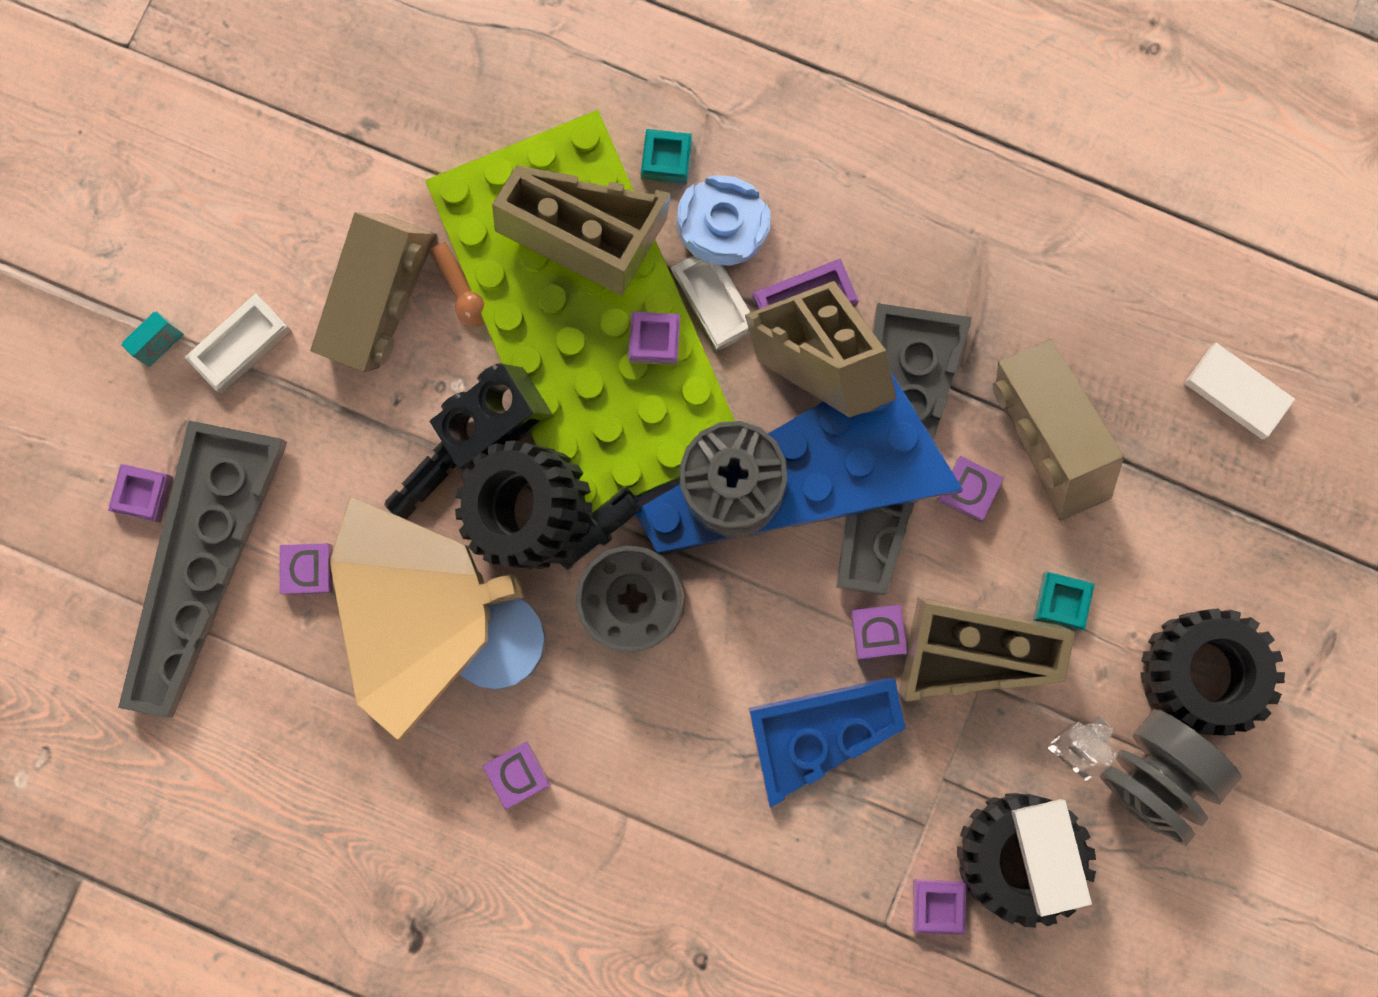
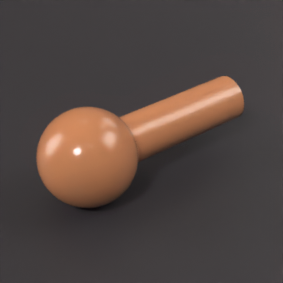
(468, 304)

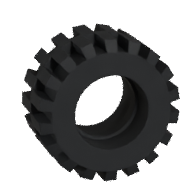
(491, 497)
(1250, 664)
(982, 860)

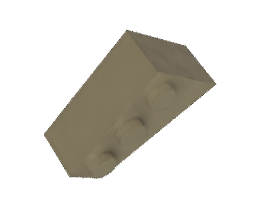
(581, 224)
(370, 290)
(824, 349)
(1059, 429)
(977, 650)

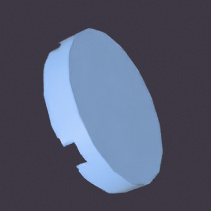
(723, 220)
(512, 648)

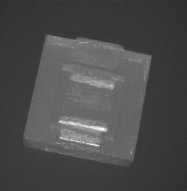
(1085, 747)

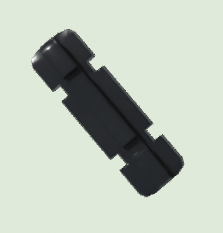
(420, 482)

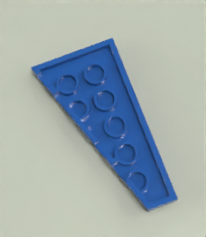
(833, 472)

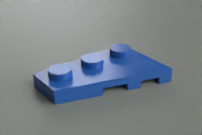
(819, 731)

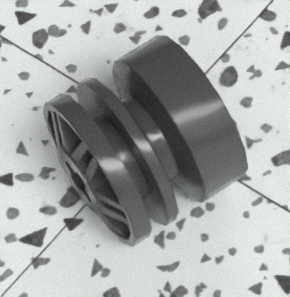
(755, 500)
(612, 621)
(1170, 776)

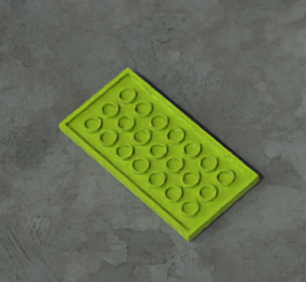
(574, 335)

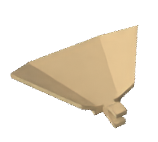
(408, 611)

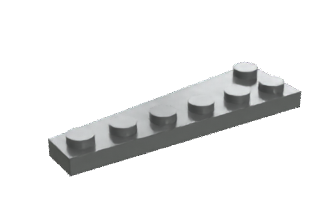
(923, 358)
(204, 532)

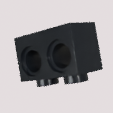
(486, 408)

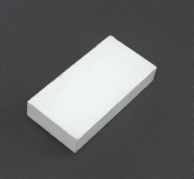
(712, 300)
(238, 343)
(1239, 391)
(1051, 857)

